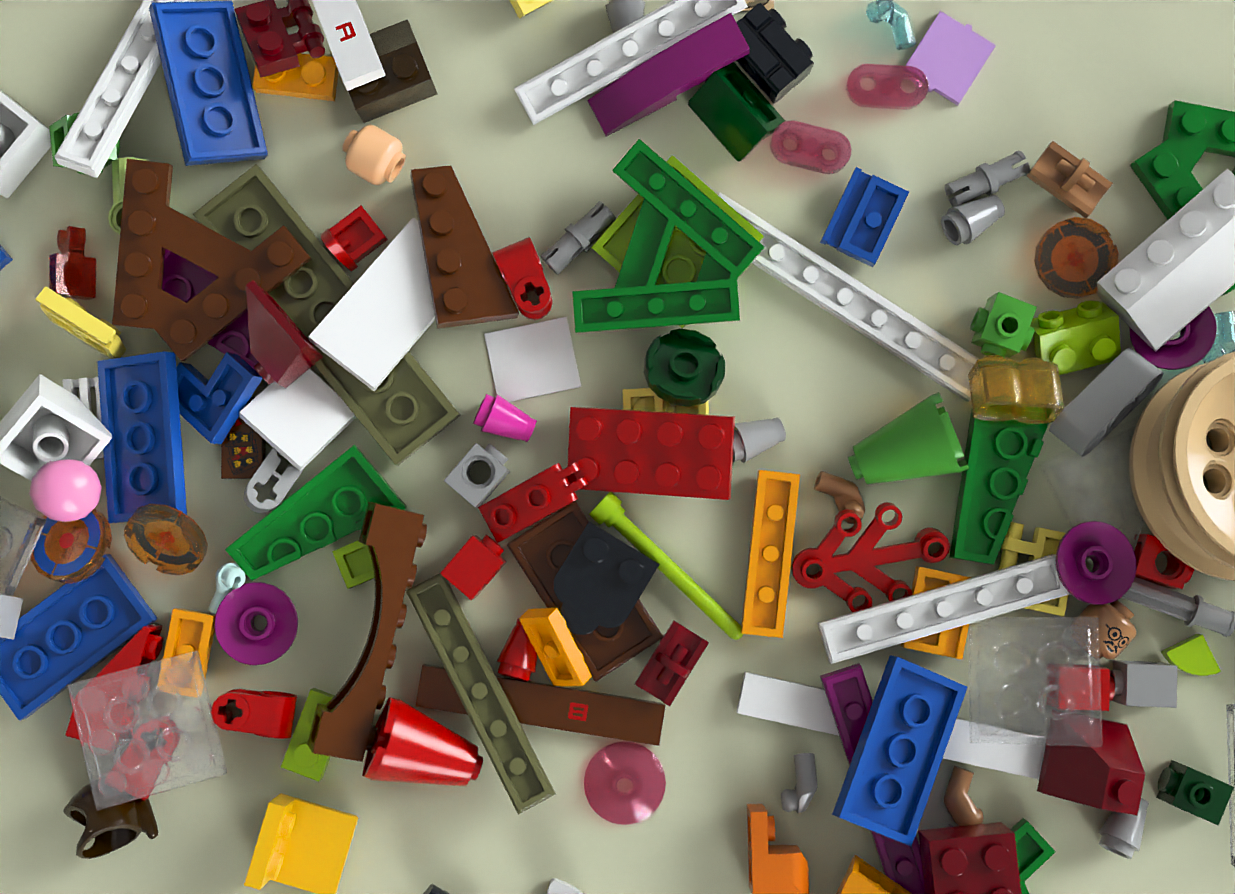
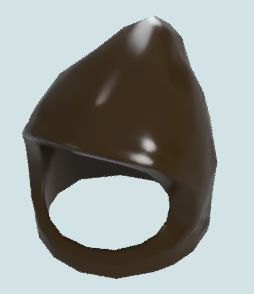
(110, 826)

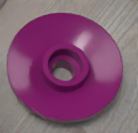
(1188, 349)
(1112, 563)
(236, 623)

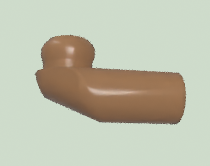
(844, 493)
(958, 801)

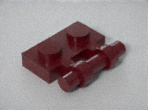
(267, 35)

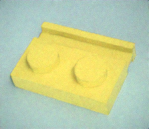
(84, 326)

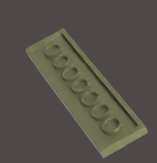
(408, 403)

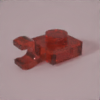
(70, 271)

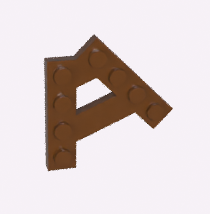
(152, 227)

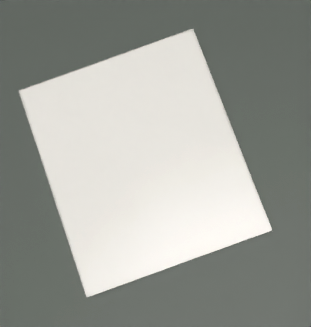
(533, 359)

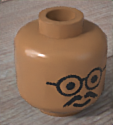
(1114, 627)

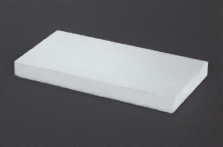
(380, 312)

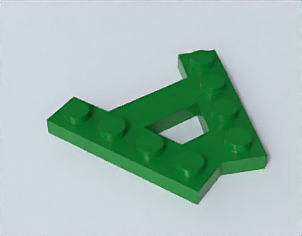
(1187, 135)
(669, 203)

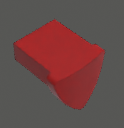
(353, 238)

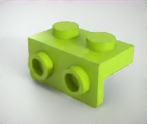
(1077, 336)

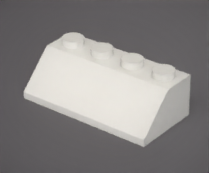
(1177, 267)

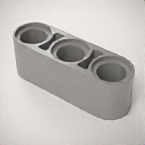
(1106, 402)

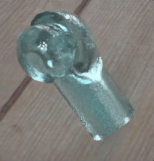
(897, 18)
(1225, 336)

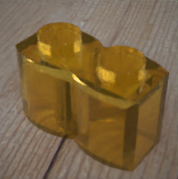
(1015, 390)

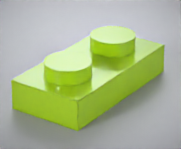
(298, 755)

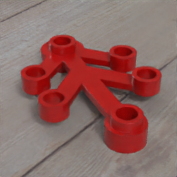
(864, 557)

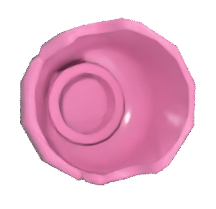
(65, 490)

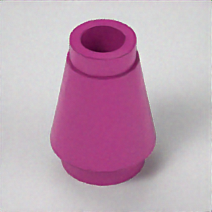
(504, 419)

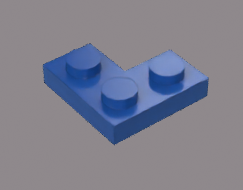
(215, 403)

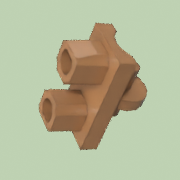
(1069, 179)

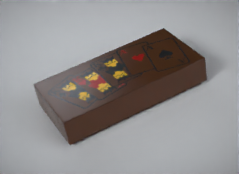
(242, 451)

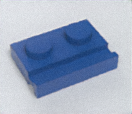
(864, 217)

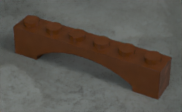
(345, 723)

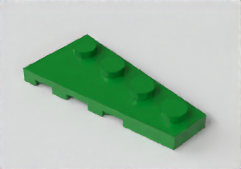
(998, 465)
(315, 515)

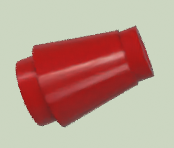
(518, 655)

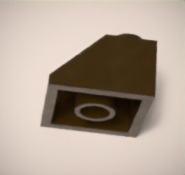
(405, 70)

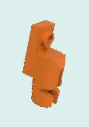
(773, 867)

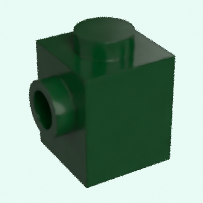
(1194, 792)

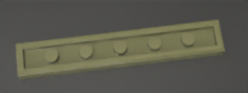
(481, 693)

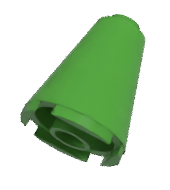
(910, 446)

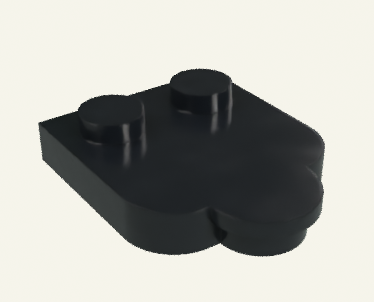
(601, 581)

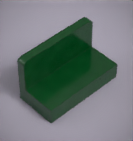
(735, 111)

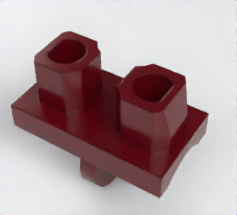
(671, 663)

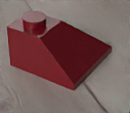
(276, 340)
(1096, 776)

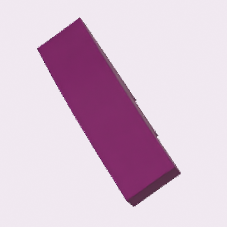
(668, 74)

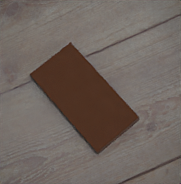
(542, 554)

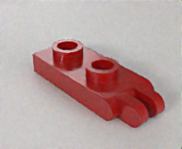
(531, 501)

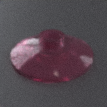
(622, 761)

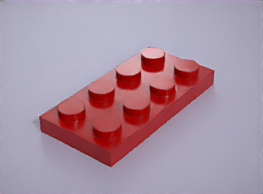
(652, 452)

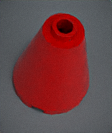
(419, 750)

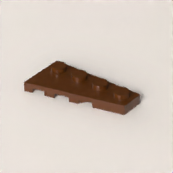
(458, 261)

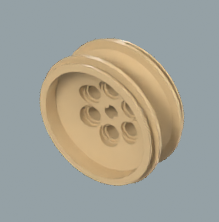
(1173, 456)

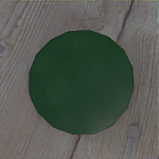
(684, 367)

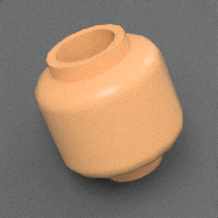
(373, 154)

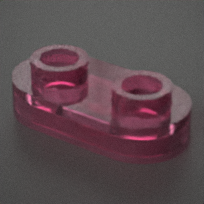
(887, 88)
(810, 143)

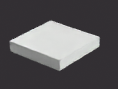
(298, 418)

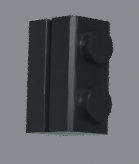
(774, 57)

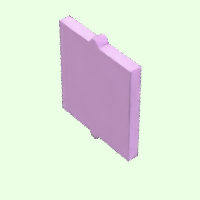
(950, 57)

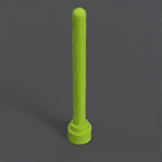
(611, 514)

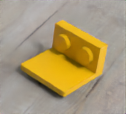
(301, 846)

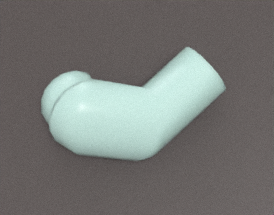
(227, 578)

